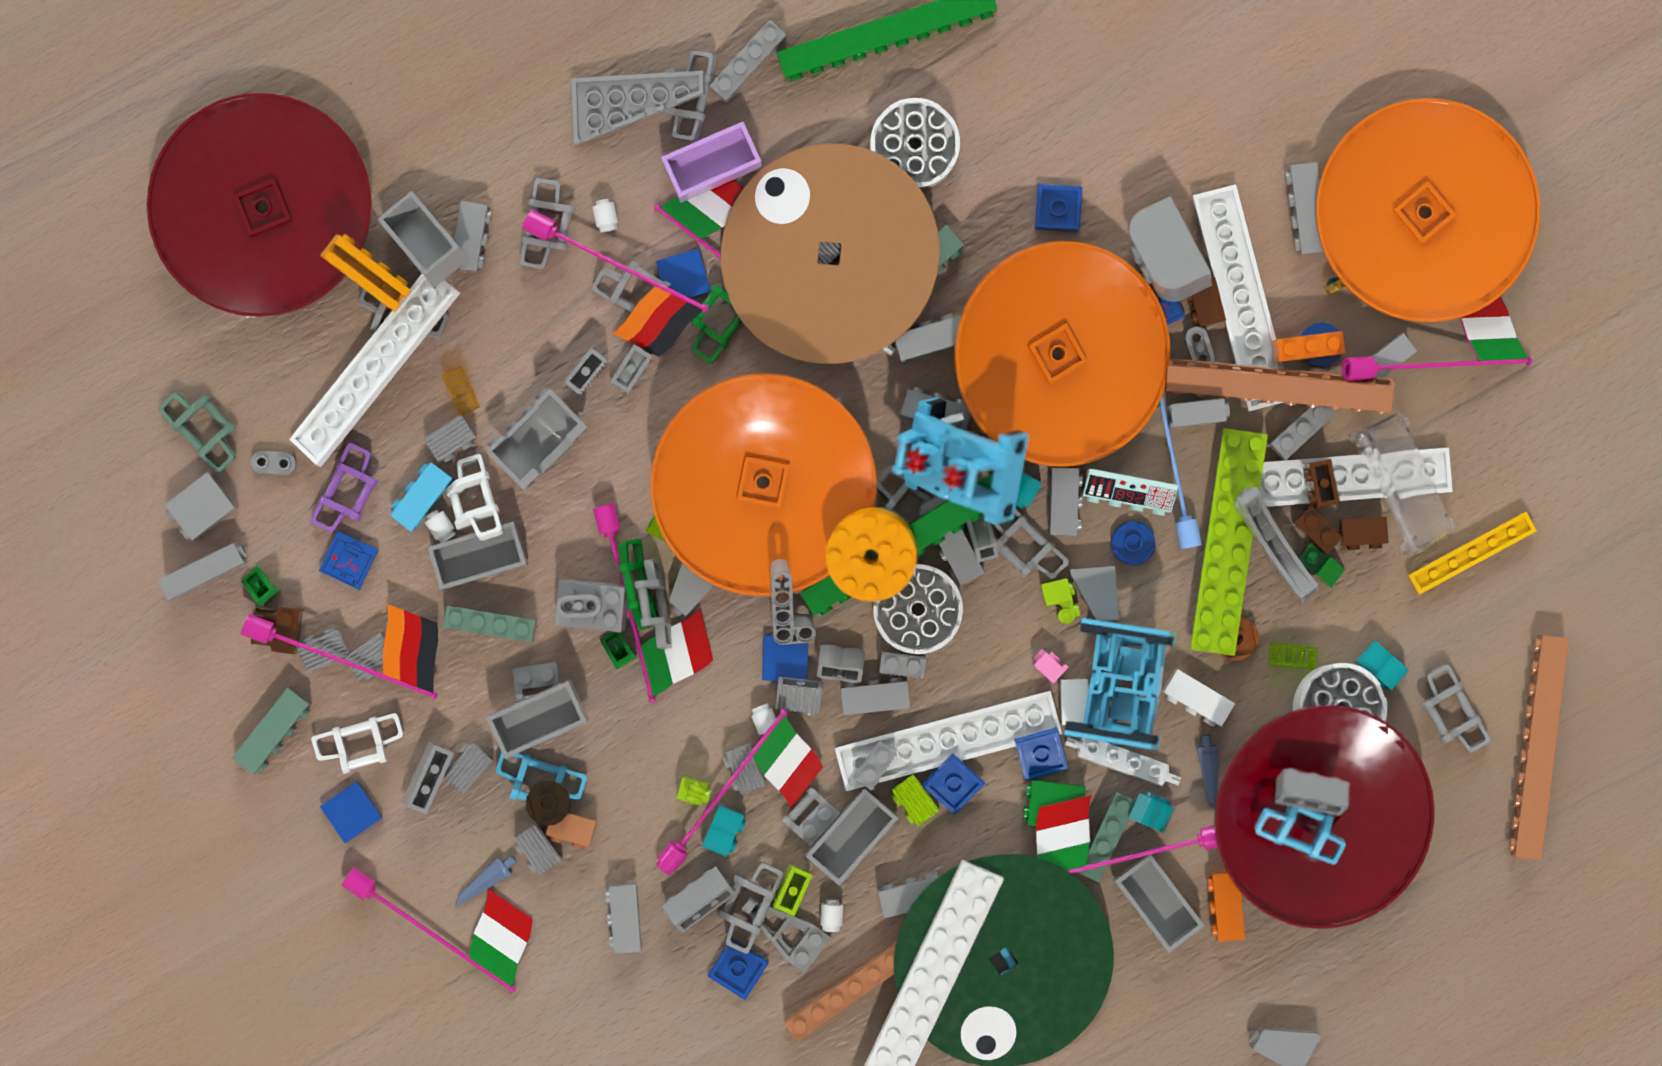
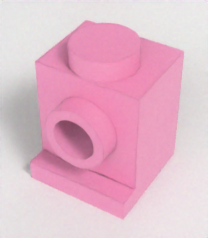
(1049, 665)

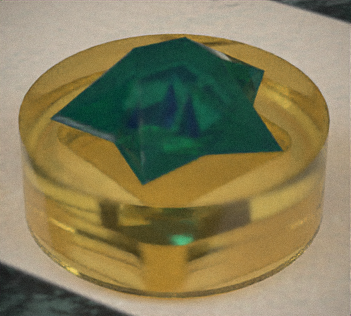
(1333, 285)

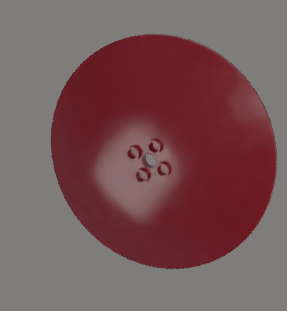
(209, 192)
(1383, 827)

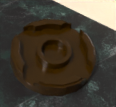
(548, 803)

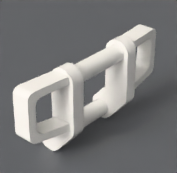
(469, 518)
(339, 733)

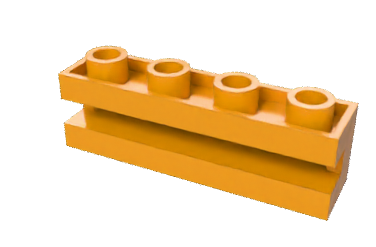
(365, 272)

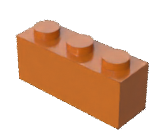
(1308, 347)
(1226, 907)

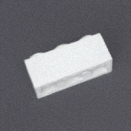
(1197, 698)

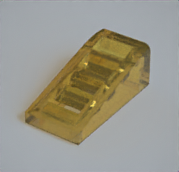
(454, 372)

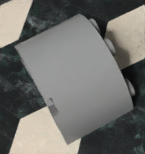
(537, 439)

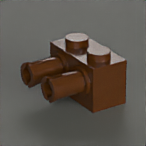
(287, 623)

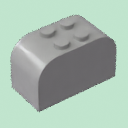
(1167, 252)

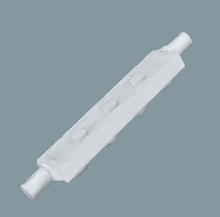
(1123, 761)

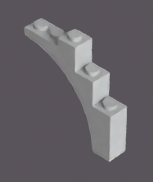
(980, 530)
(1269, 537)

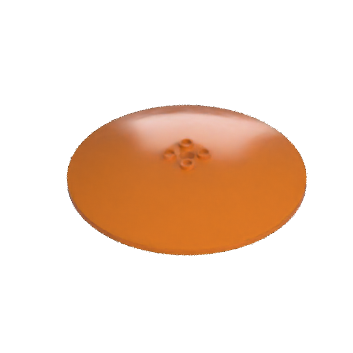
(1478, 202)
(1109, 342)
(710, 468)

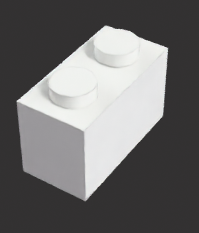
(1073, 699)

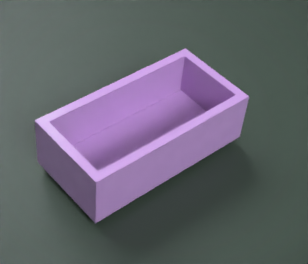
(711, 162)

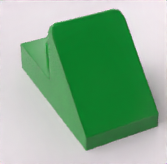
(1321, 565)

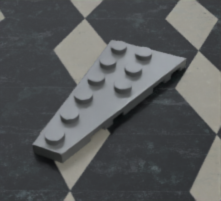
(618, 101)

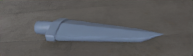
(1209, 761)
(493, 874)

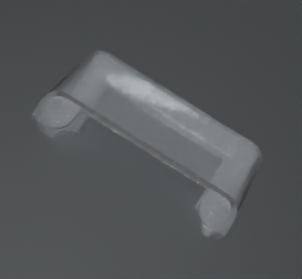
(1404, 483)

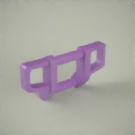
(327, 498)

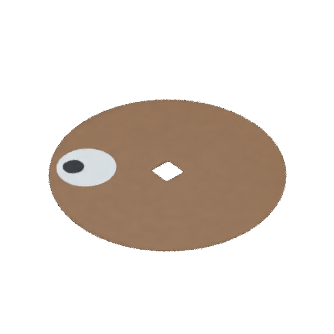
(884, 264)

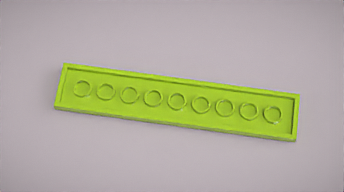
(1227, 544)

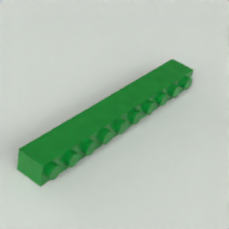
(881, 34)
(926, 530)

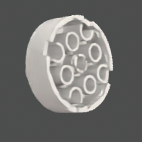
(929, 124)
(929, 630)
(1344, 684)

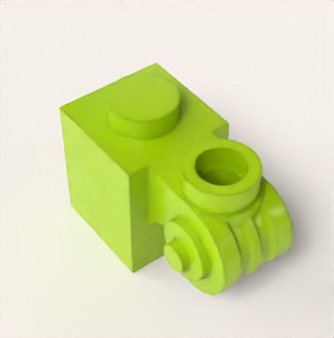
(1061, 593)
(693, 791)

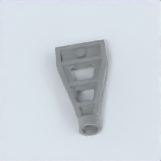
(807, 948)

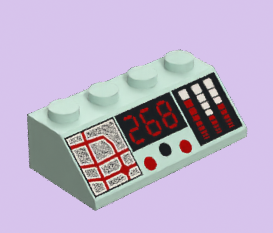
(1130, 491)

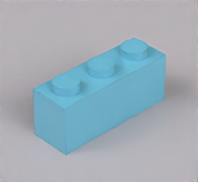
(421, 496)

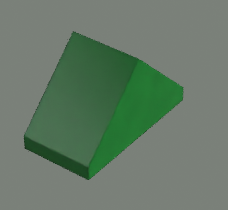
(260, 587)
(617, 649)

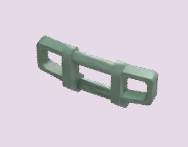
(179, 425)

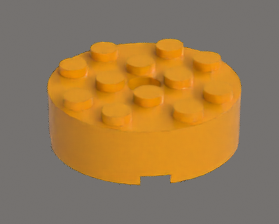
(875, 577)

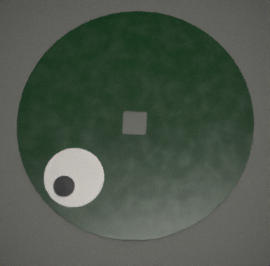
(1060, 973)

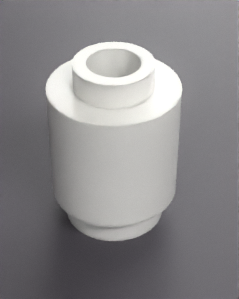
(605, 215)
(440, 526)
(763, 718)
(831, 915)

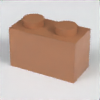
(574, 829)

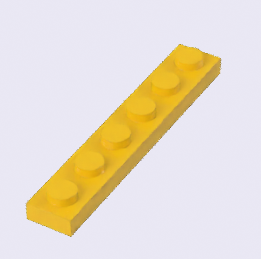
(1472, 553)

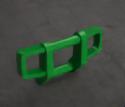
(726, 336)
(625, 567)

